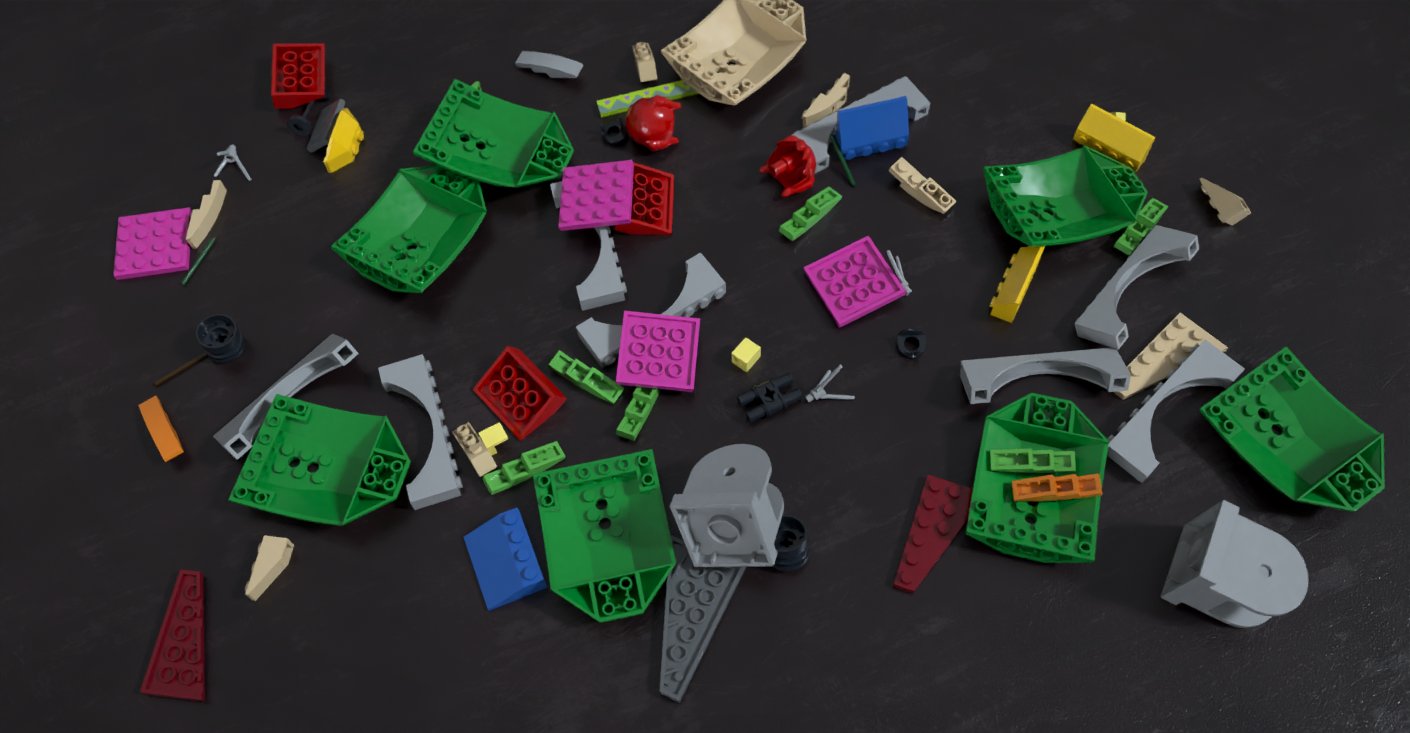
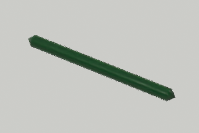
(842, 159)
(197, 262)

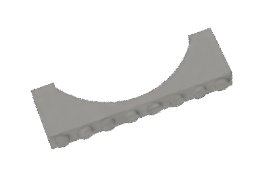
(818, 133)
(1160, 247)
(604, 282)
(700, 289)
(1099, 366)
(241, 431)
(1132, 444)
(438, 476)

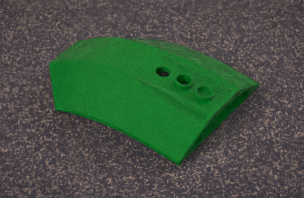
(519, 141)
(1079, 188)
(421, 209)
(1323, 447)
(356, 458)
(1062, 528)
(610, 569)

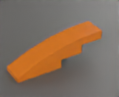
(160, 428)
(1057, 488)

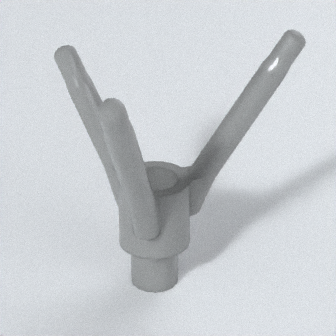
(230, 156)
(898, 270)
(818, 391)

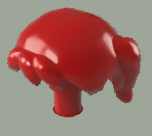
(652, 122)
(792, 165)

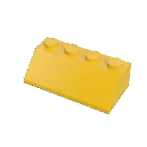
(1113, 137)
(1016, 282)

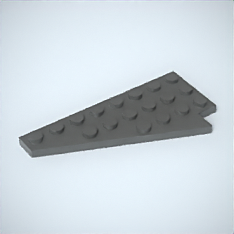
(692, 612)

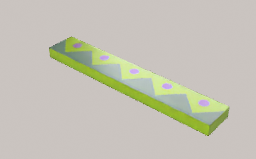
(622, 102)

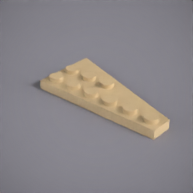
(1165, 353)

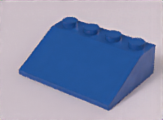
(872, 128)
(504, 560)

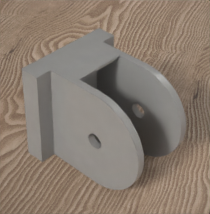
(732, 516)
(1235, 569)

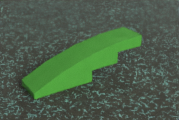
(810, 214)
(1143, 225)
(585, 377)
(637, 412)
(1033, 461)
(524, 467)

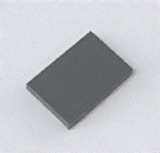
(325, 125)

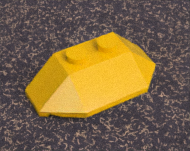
(343, 142)

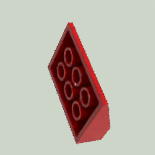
(297, 74)
(650, 203)
(519, 392)

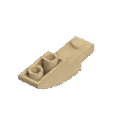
(827, 104)
(919, 187)

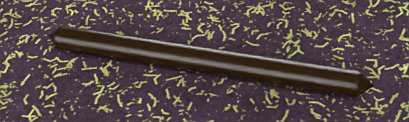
(180, 369)

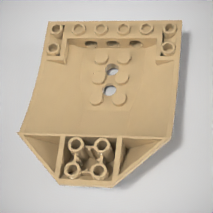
(750, 33)

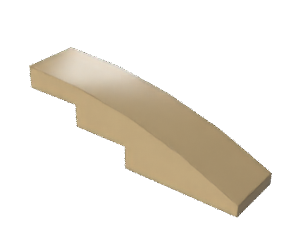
(205, 217)

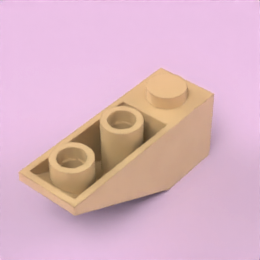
(644, 61)
(1229, 205)
(474, 449)
(272, 559)

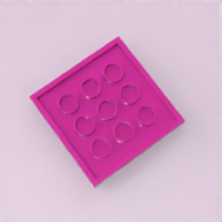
(596, 195)
(152, 243)
(854, 281)
(658, 351)

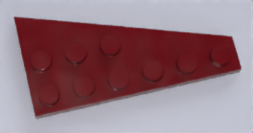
(937, 522)
(178, 655)

